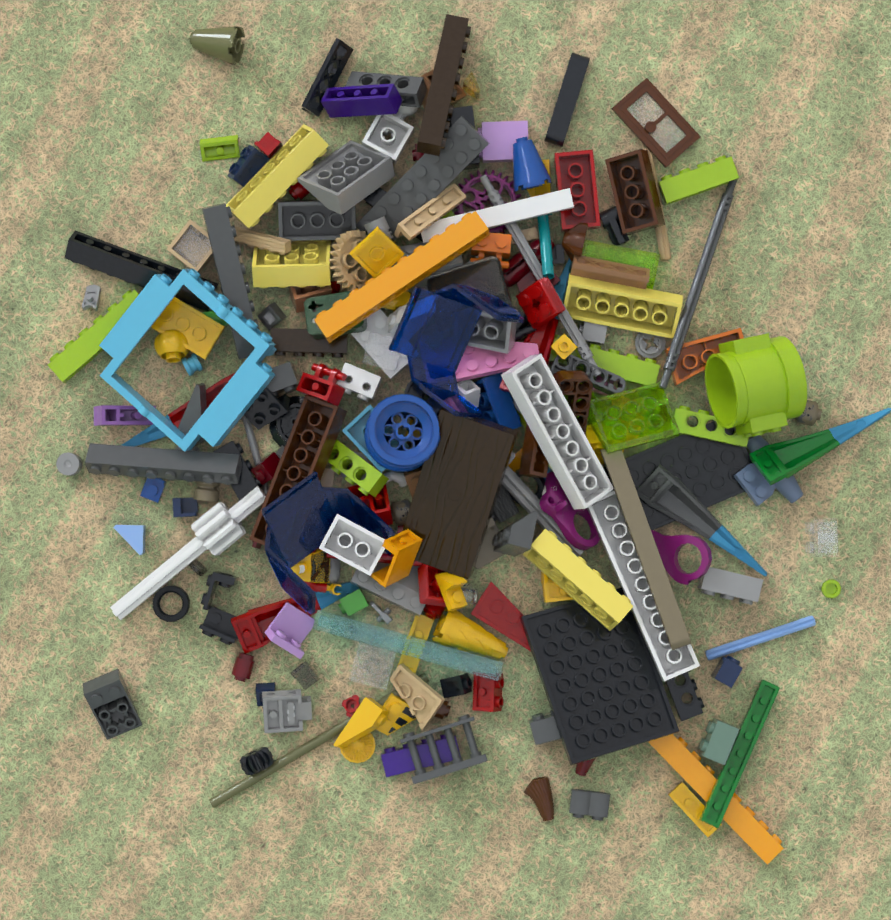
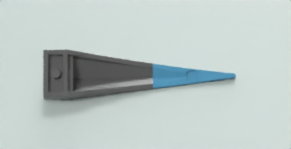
(675, 500)

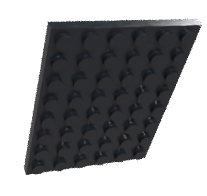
(598, 681)

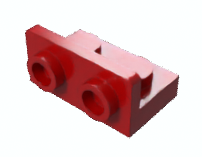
(487, 694)

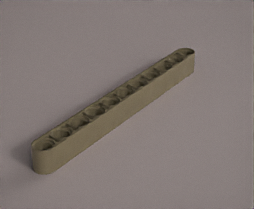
(646, 549)

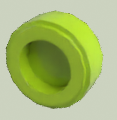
(831, 588)

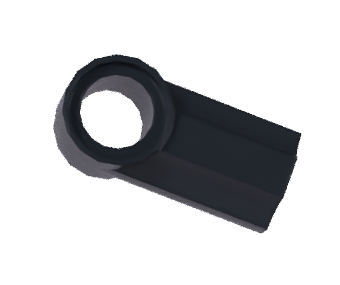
(612, 225)

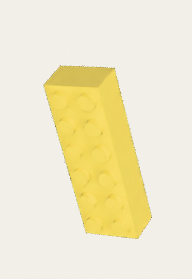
(277, 176)
(623, 306)
(578, 579)

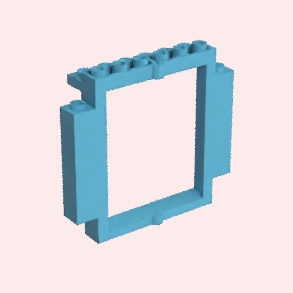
(236, 395)

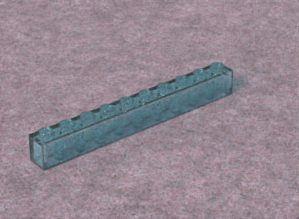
(408, 645)

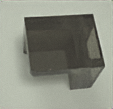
(305, 675)

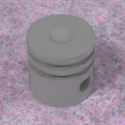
(382, 224)
(69, 464)

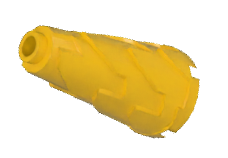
(467, 635)

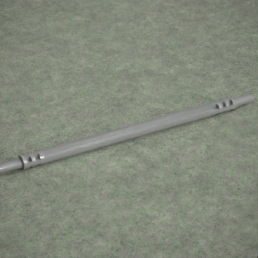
(536, 269)

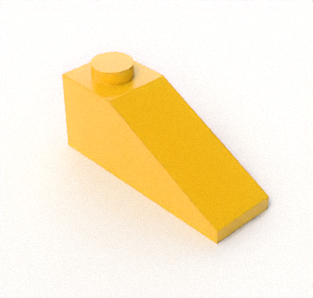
(366, 719)

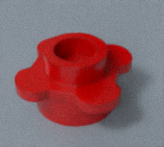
(350, 701)

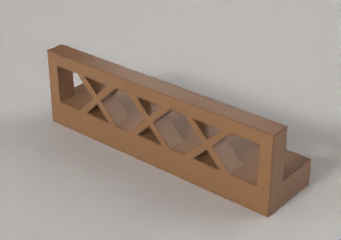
(610, 271)

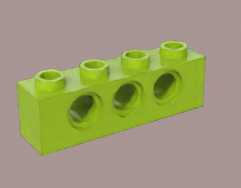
(683, 413)
(374, 479)

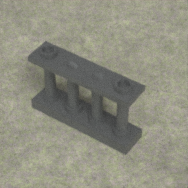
(439, 767)

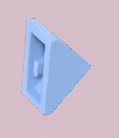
(133, 535)

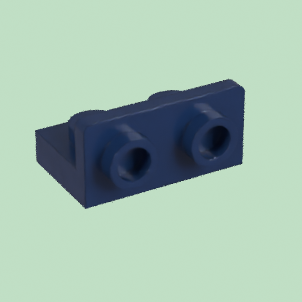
(248, 165)

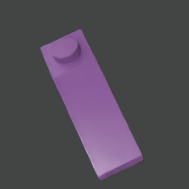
(118, 416)

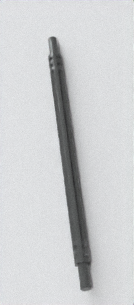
(697, 284)

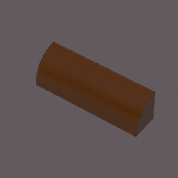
(533, 460)

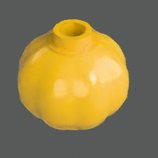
(171, 346)

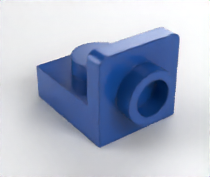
(153, 489)

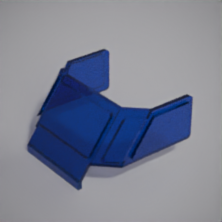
(436, 335)
(301, 521)

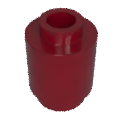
(243, 667)

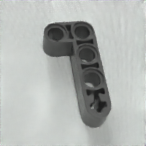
(573, 362)

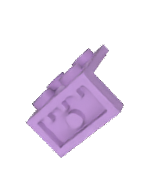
(290, 629)

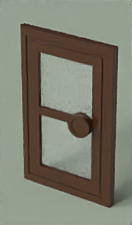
(656, 122)

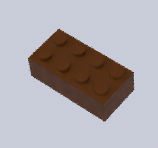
(635, 192)

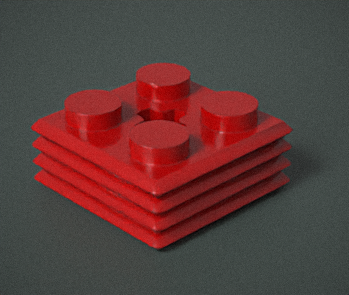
(540, 302)
(428, 587)

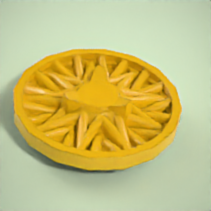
(360, 749)

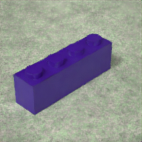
(361, 100)
(400, 760)

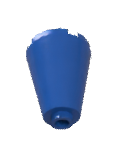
(528, 166)

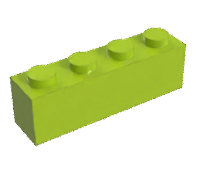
(698, 180)

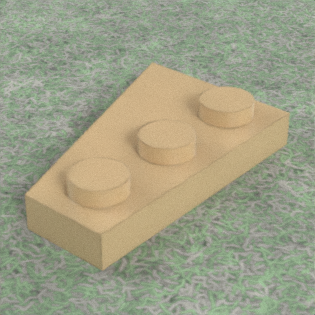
(419, 696)

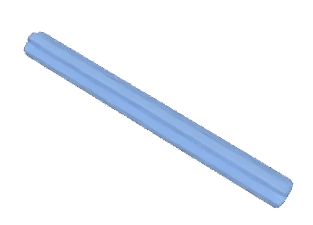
(760, 637)

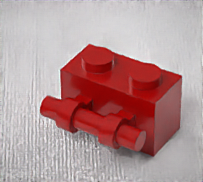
(320, 388)

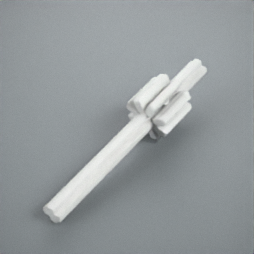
(213, 532)

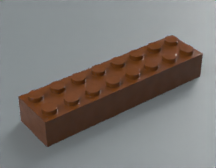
(304, 452)

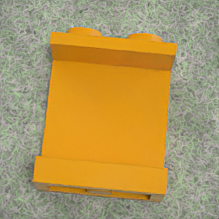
(405, 548)

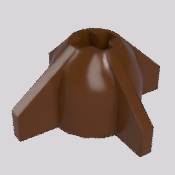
(574, 240)

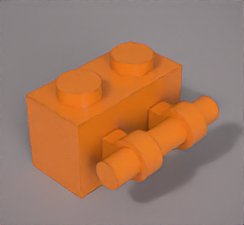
(493, 245)

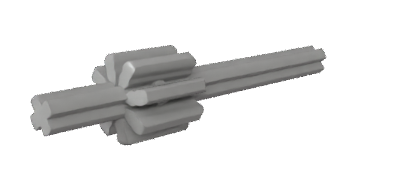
(530, 503)

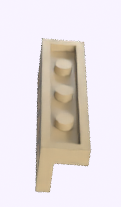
(430, 212)

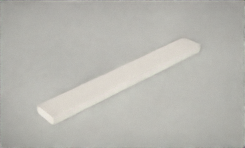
(509, 212)

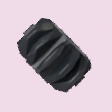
(256, 761)

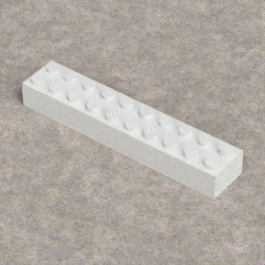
(624, 559)

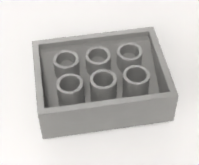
(347, 176)
(401, 593)

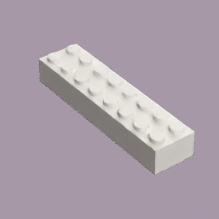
(557, 431)

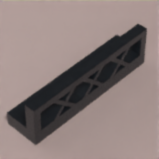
(327, 76)

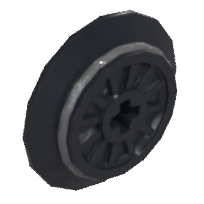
(282, 426)

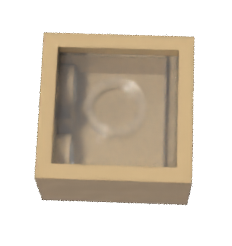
(192, 247)

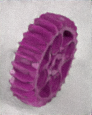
(479, 200)

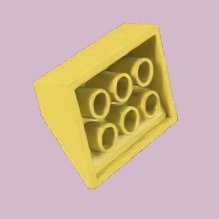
(302, 267)

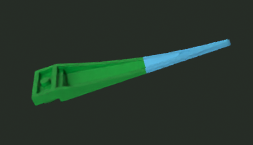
(790, 456)

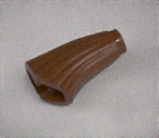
(540, 792)

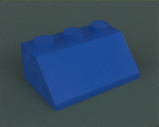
(497, 404)

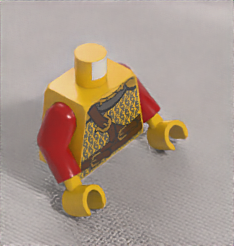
(316, 571)

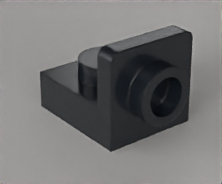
(456, 685)

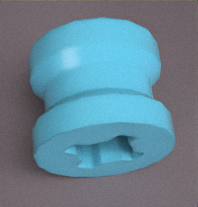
(192, 364)

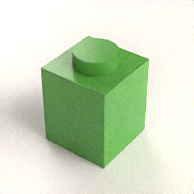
(353, 602)

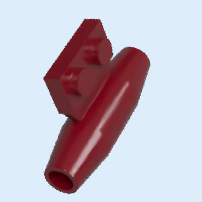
(519, 271)

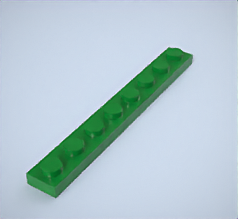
(739, 754)

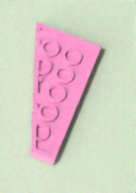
(482, 362)

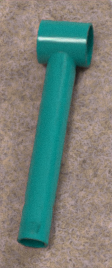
(545, 246)

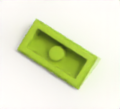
(219, 148)

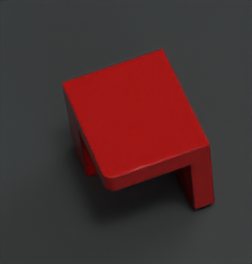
(268, 145)

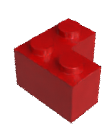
(378, 504)

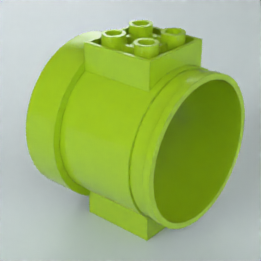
(756, 384)

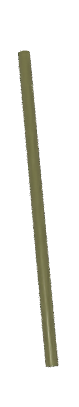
(290, 757)

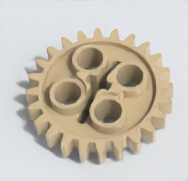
(347, 269)

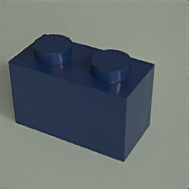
(727, 671)

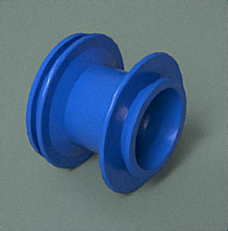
(378, 442)

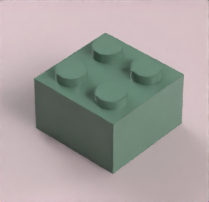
(718, 741)

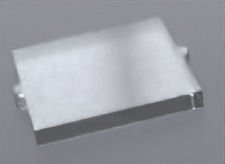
(378, 352)

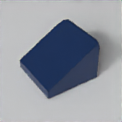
(263, 687)

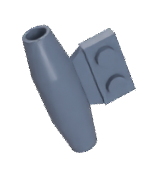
(757, 486)

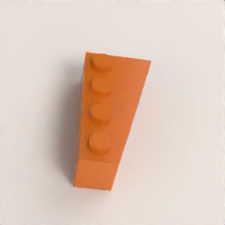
(696, 353)

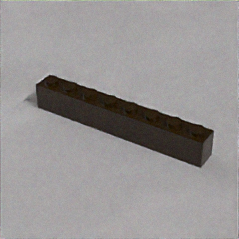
(442, 85)

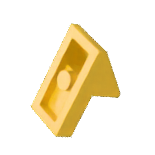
(451, 590)

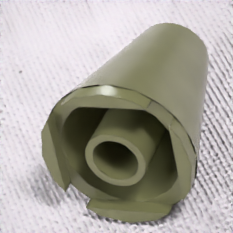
(220, 42)

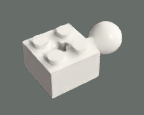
(395, 125)

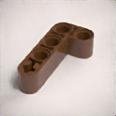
(576, 392)

